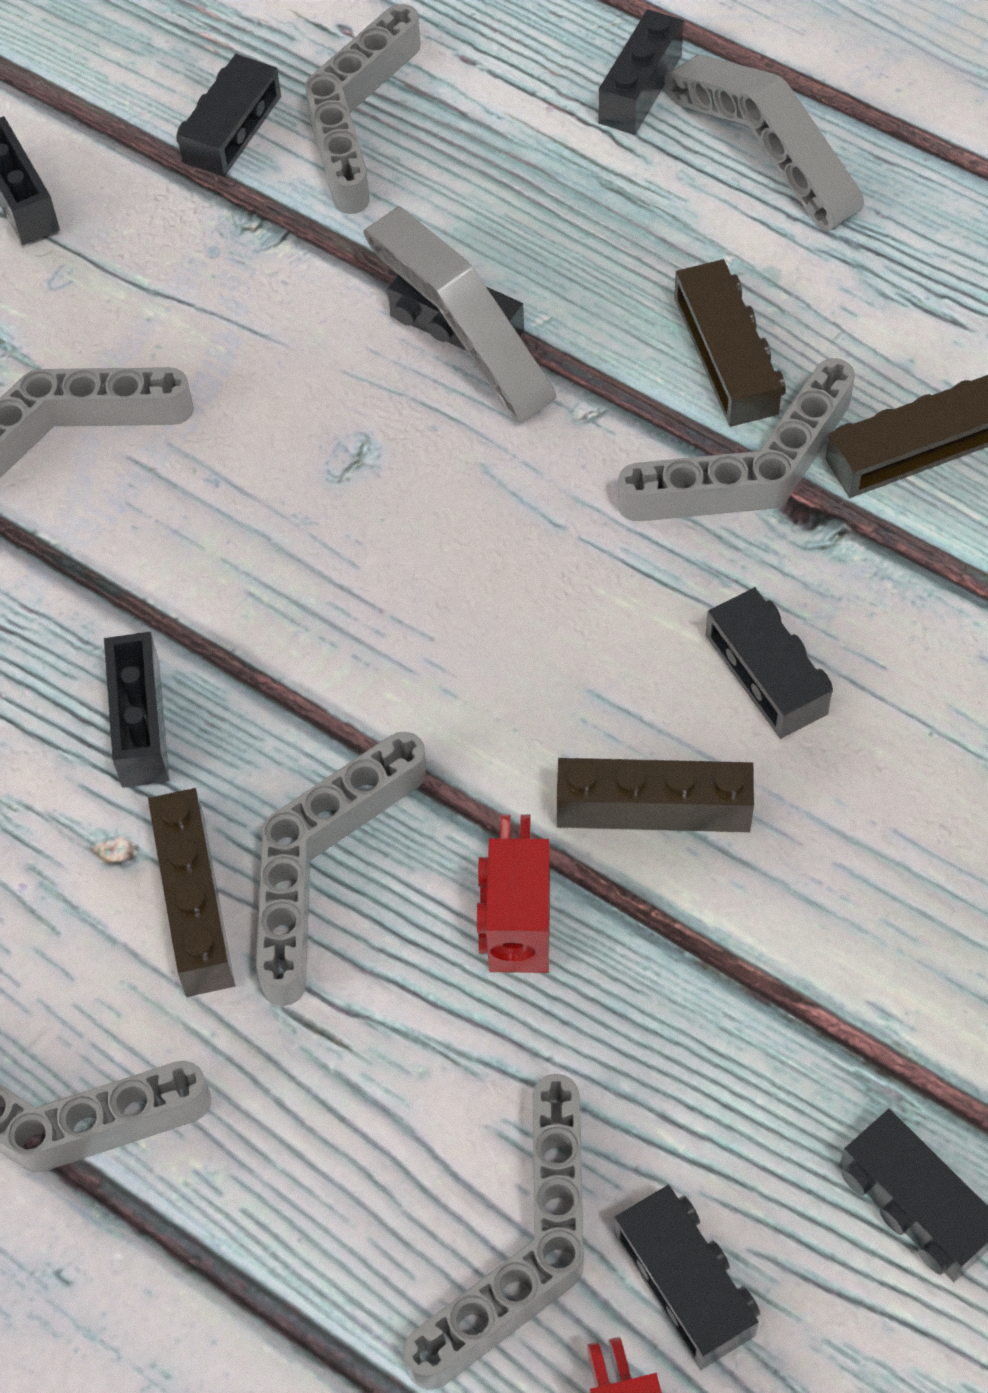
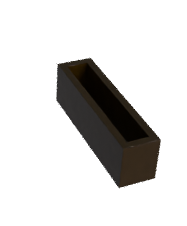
(728, 342)
(910, 437)
(655, 794)
(191, 893)

